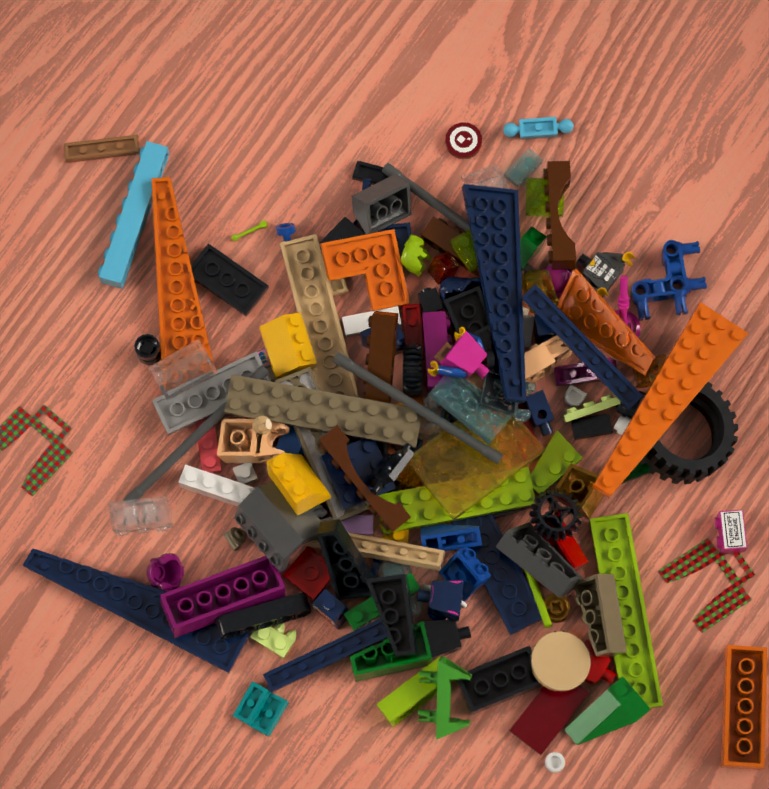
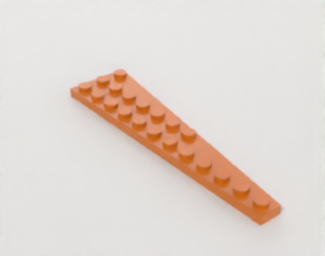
(178, 299)
(689, 366)

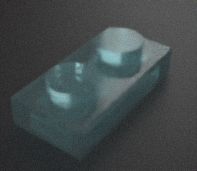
(523, 167)

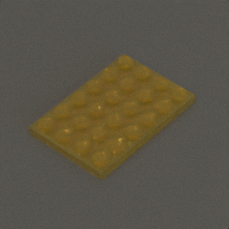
(462, 475)

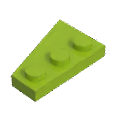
(553, 463)

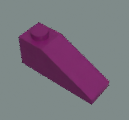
(576, 374)

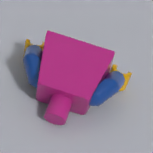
(462, 358)

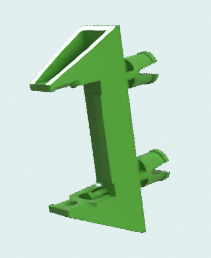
(441, 717)

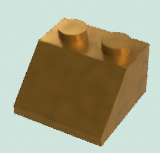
(580, 483)

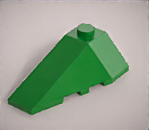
(612, 710)

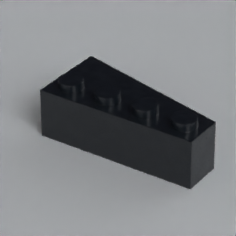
(344, 561)
(396, 613)

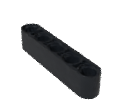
(263, 615)

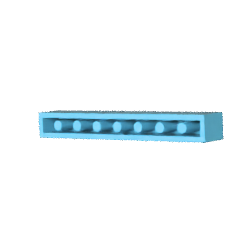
(133, 216)

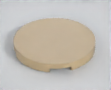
(560, 661)

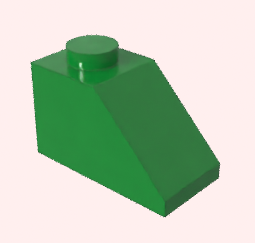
(530, 245)

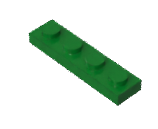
(368, 611)

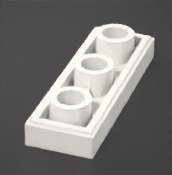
(356, 323)

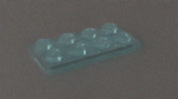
(462, 401)

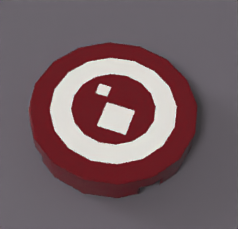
(463, 140)

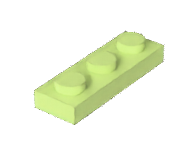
(589, 408)

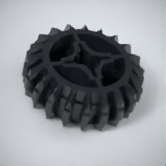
(412, 369)
(552, 499)

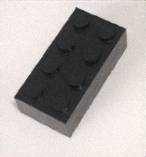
(467, 311)
(499, 681)

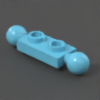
(538, 128)

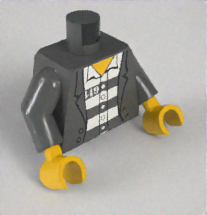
(604, 269)

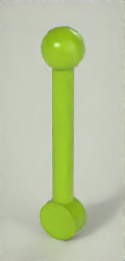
(263, 224)

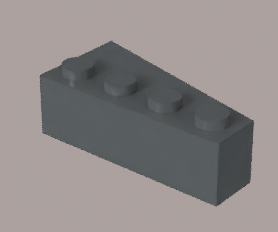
(539, 559)

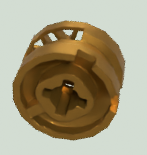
(557, 608)

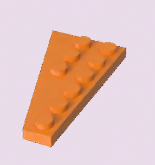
(602, 324)

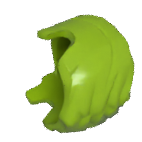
(413, 255)

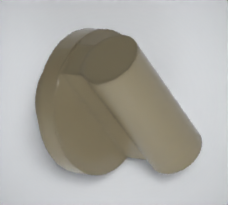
(235, 538)

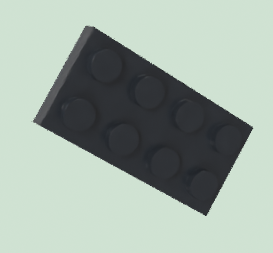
(228, 280)

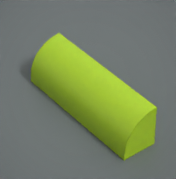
(408, 697)

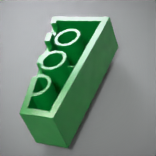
(381, 659)

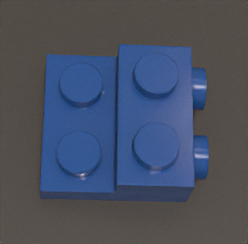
(468, 568)

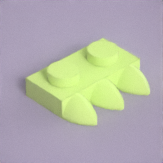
(275, 639)

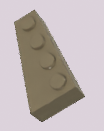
(601, 613)

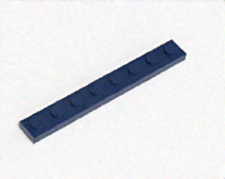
(582, 347)
(325, 655)

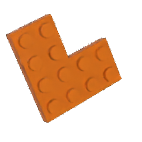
(375, 257)

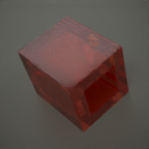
(443, 267)

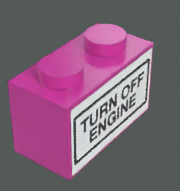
(731, 531)

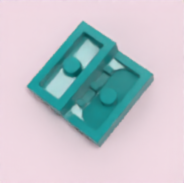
(260, 709)

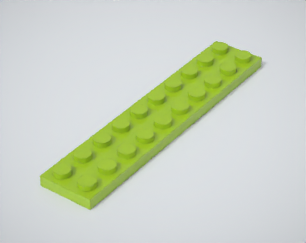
(617, 556)

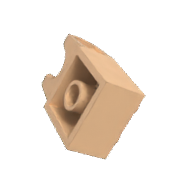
(543, 358)
(243, 445)

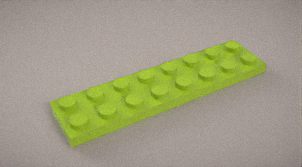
(426, 510)

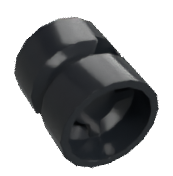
(148, 349)

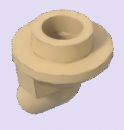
(262, 425)

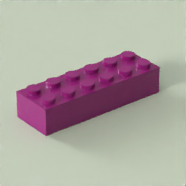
(222, 593)

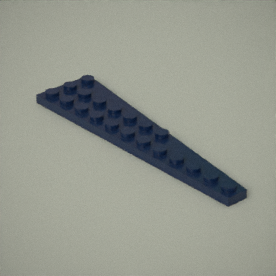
(496, 243)
(136, 604)

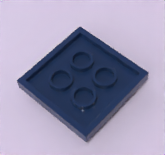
(365, 458)

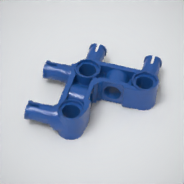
(663, 288)

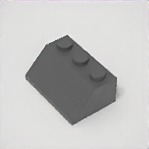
(382, 204)

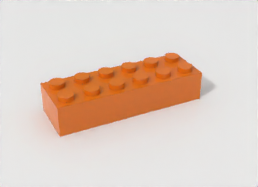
(744, 707)

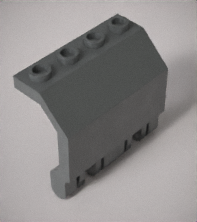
(275, 525)

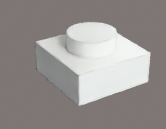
(245, 473)

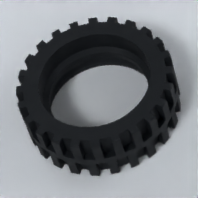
(722, 430)

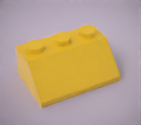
(287, 345)
(297, 482)

